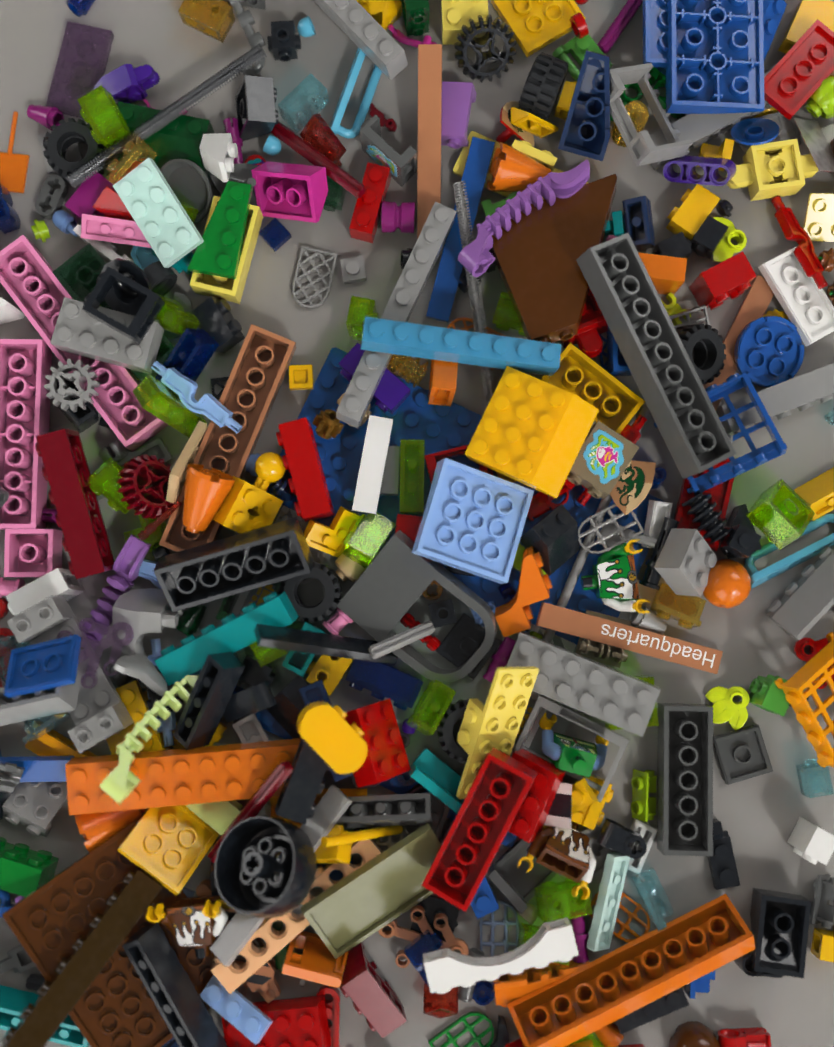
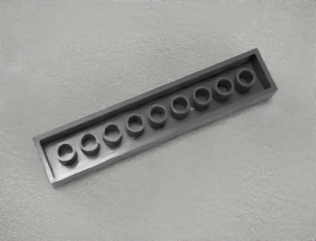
(655, 355)

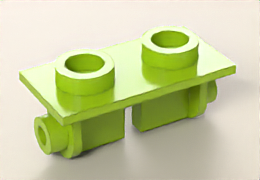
(642, 805)

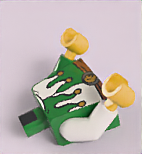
(616, 579)

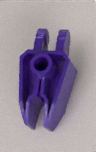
(129, 83)

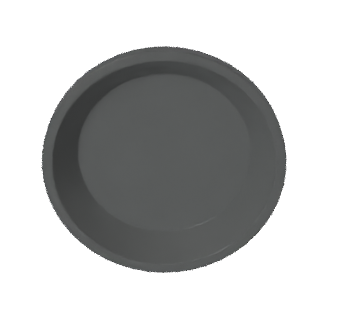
(189, 184)

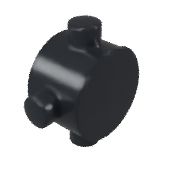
(724, 208)

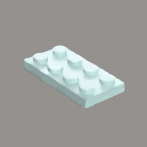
(158, 213)

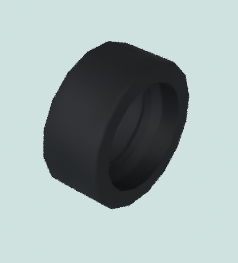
(160, 278)

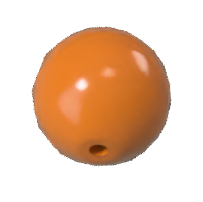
(727, 584)

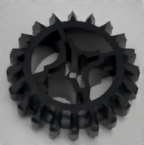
(469, 39)

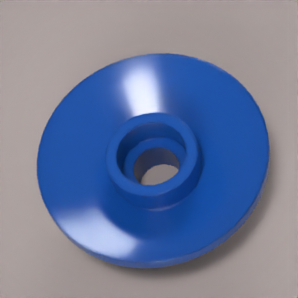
(754, 131)

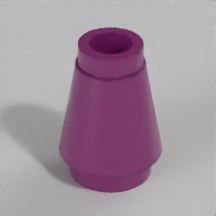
(45, 115)

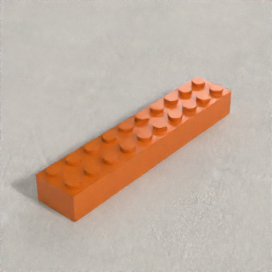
(178, 776)
(632, 975)

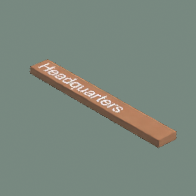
(629, 638)

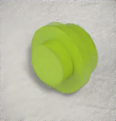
(40, 230)

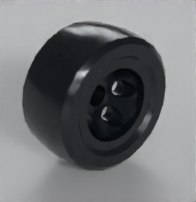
(244, 864)

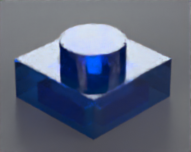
(275, 234)

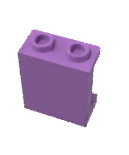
(456, 112)

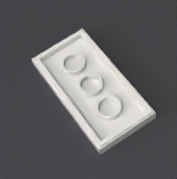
(799, 297)

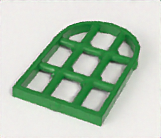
(453, 1040)

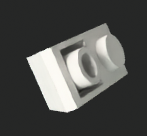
(218, 154)

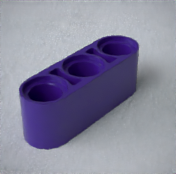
(710, 166)

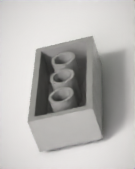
(89, 338)

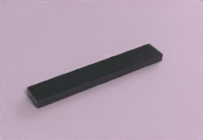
(318, 643)

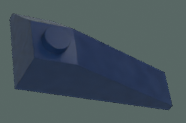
(588, 117)

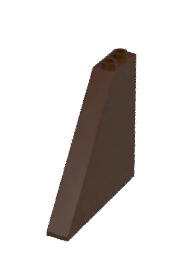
(541, 262)

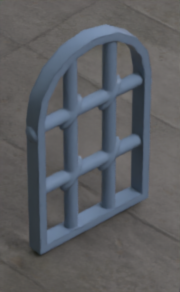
(506, 923)

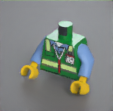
(572, 753)

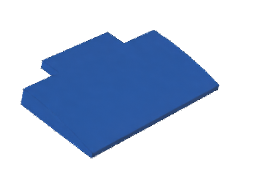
(708, 53)

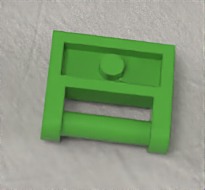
(577, 48)

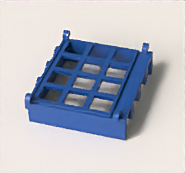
(749, 460)

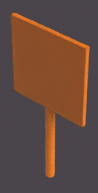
(13, 166)

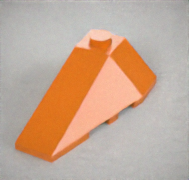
(512, 987)

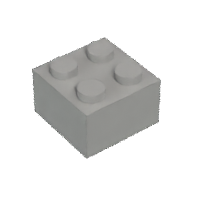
(686, 562)

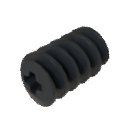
(707, 517)

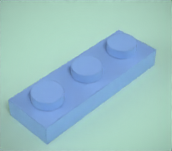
(236, 1010)

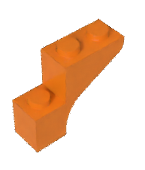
(533, 587)

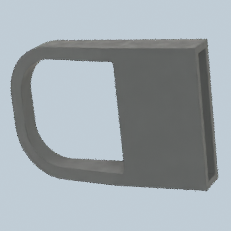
(390, 590)

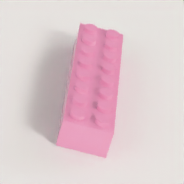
(22, 418)

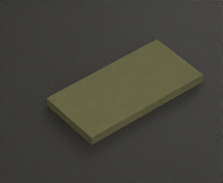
(374, 893)

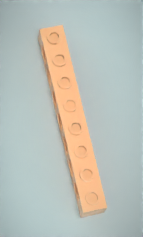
(234, 975)

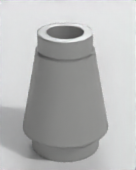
(648, 621)

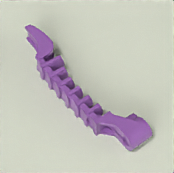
(563, 185)
(127, 570)

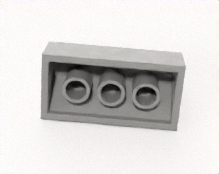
(807, 598)

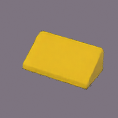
(531, 123)

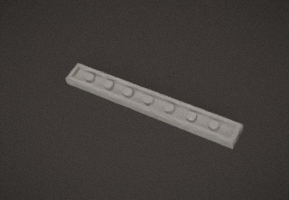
(242, 926)

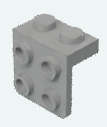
(35, 805)

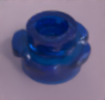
(487, 997)

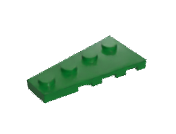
(224, 233)

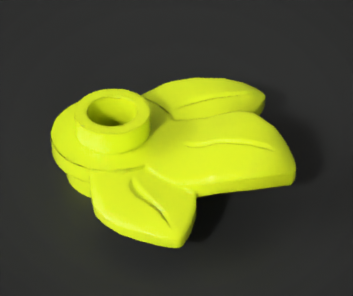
(726, 249)
(726, 709)

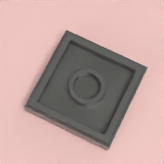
(742, 754)

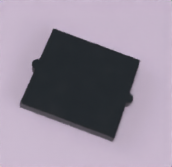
(433, 906)

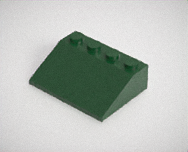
(175, 140)

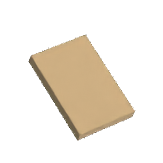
(178, 473)

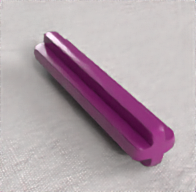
(619, 25)

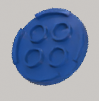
(769, 351)

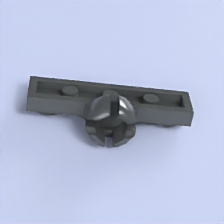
(122, 455)

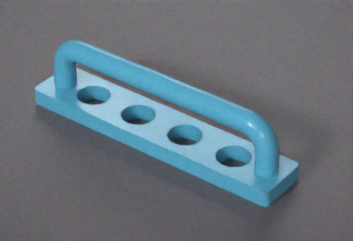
(345, 96)
(759, 577)

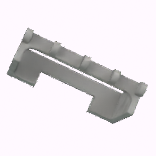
(640, 143)
(605, 733)

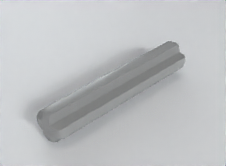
(401, 639)

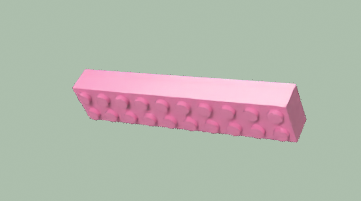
(40, 298)

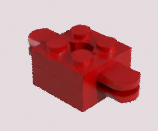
(590, 327)

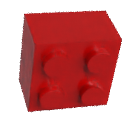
(723, 281)

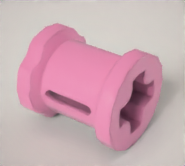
(10, 586)
(337, 622)

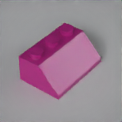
(290, 190)

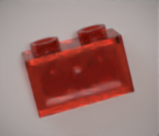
(323, 139)

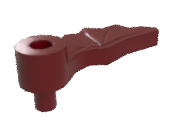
(390, 123)

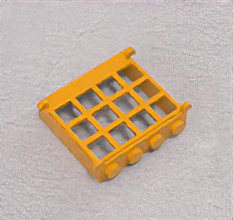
(806, 717)

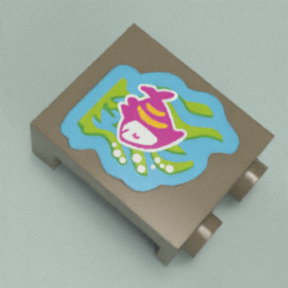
(601, 461)

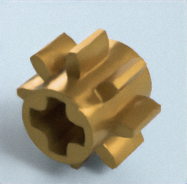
(327, 424)

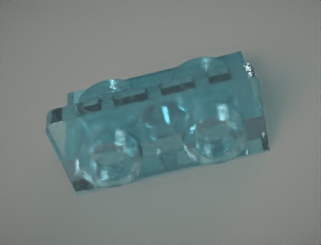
(653, 897)

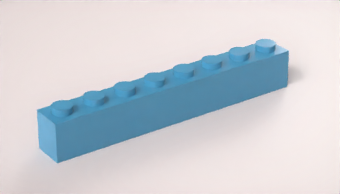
(460, 346)

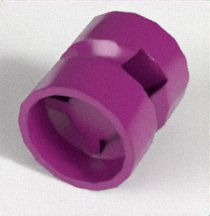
(398, 217)

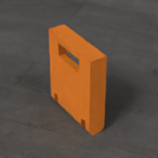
(316, 961)

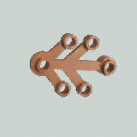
(450, 941)

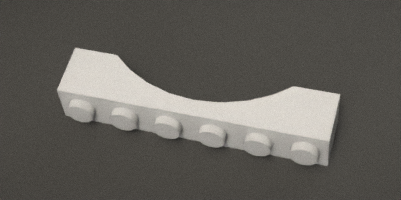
(549, 944)

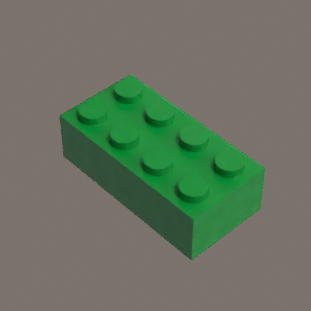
(23, 868)

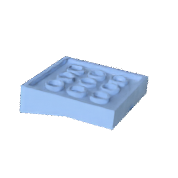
(472, 521)

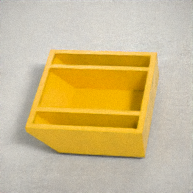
(531, 432)

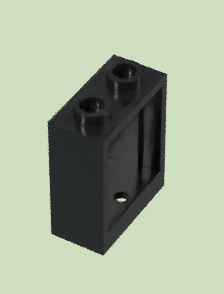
(143, 318)

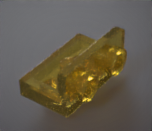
(133, 156)
(678, 607)

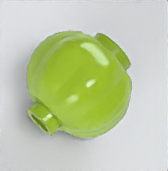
(822, 100)

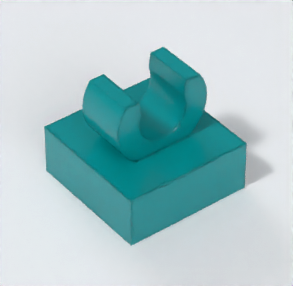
(617, 226)

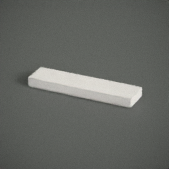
(372, 464)

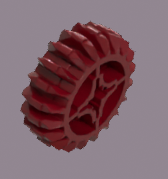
(137, 475)

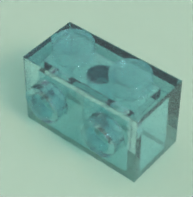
(303, 102)

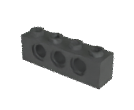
(388, 811)

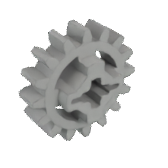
(64, 392)

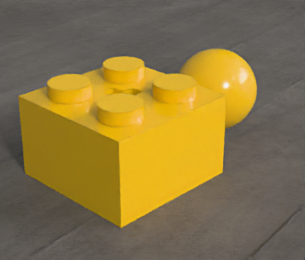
(250, 505)

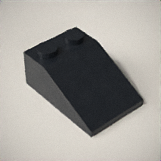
(779, 932)

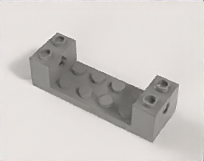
(98, 709)

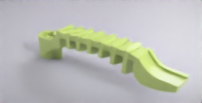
(121, 780)

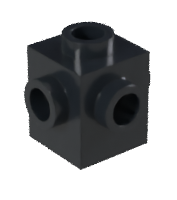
(284, 40)

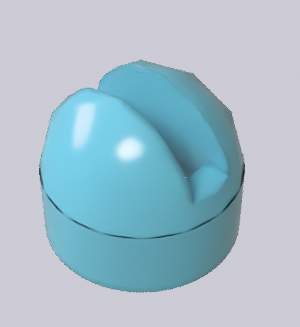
(305, 27)
(272, 145)

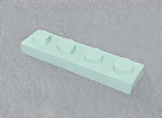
(608, 901)

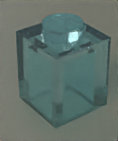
(814, 779)

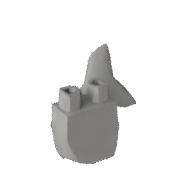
(146, 613)

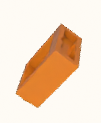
(442, 382)

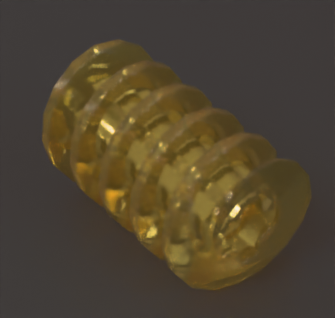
(639, 115)
(409, 367)

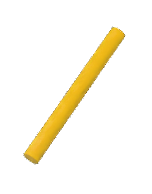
(361, 835)

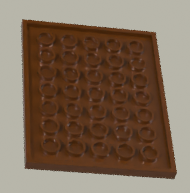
(51, 918)

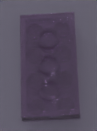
(79, 66)

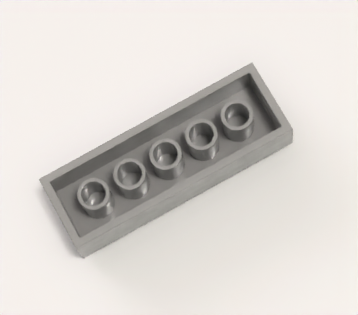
(586, 684)

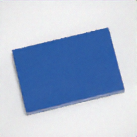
(42, 666)

